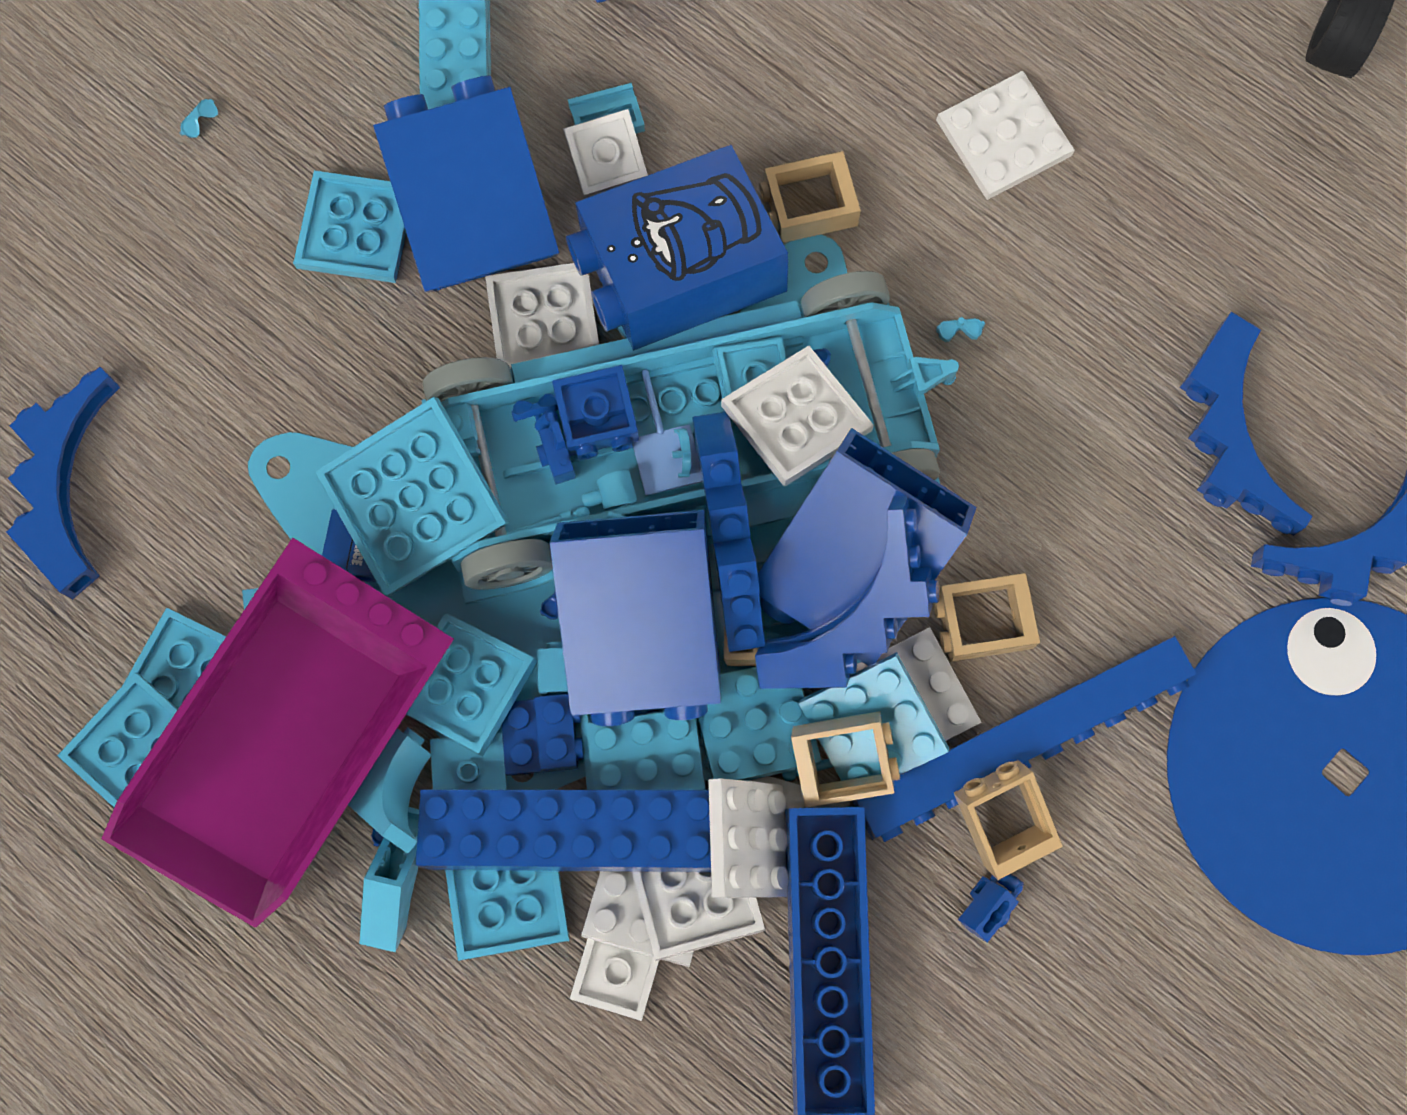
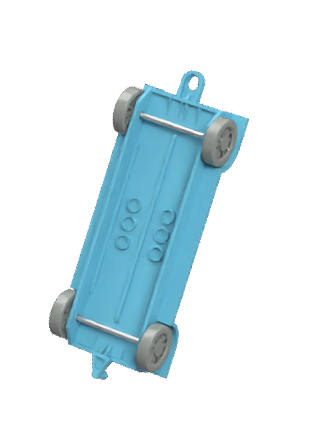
(841, 314)

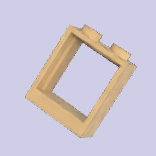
(817, 223)
(1021, 609)
(846, 790)
(1023, 847)

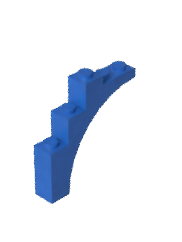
(1223, 431)
(44, 481)
(729, 531)
(1345, 565)
(828, 653)

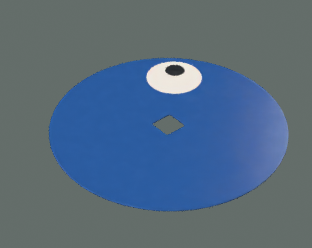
(1251, 784)

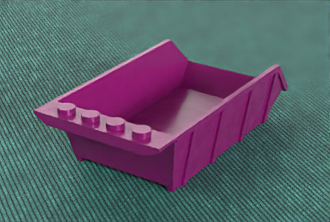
(276, 736)

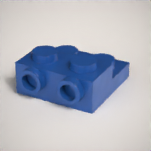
(596, 412)
(541, 736)

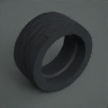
(1347, 34)

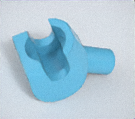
(613, 491)

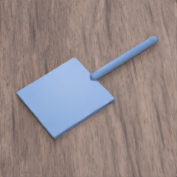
(654, 453)

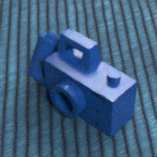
(553, 448)
(991, 905)

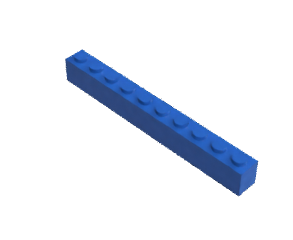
(1029, 735)

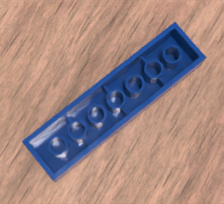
(564, 830)
(829, 962)

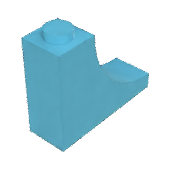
(388, 786)
(389, 892)

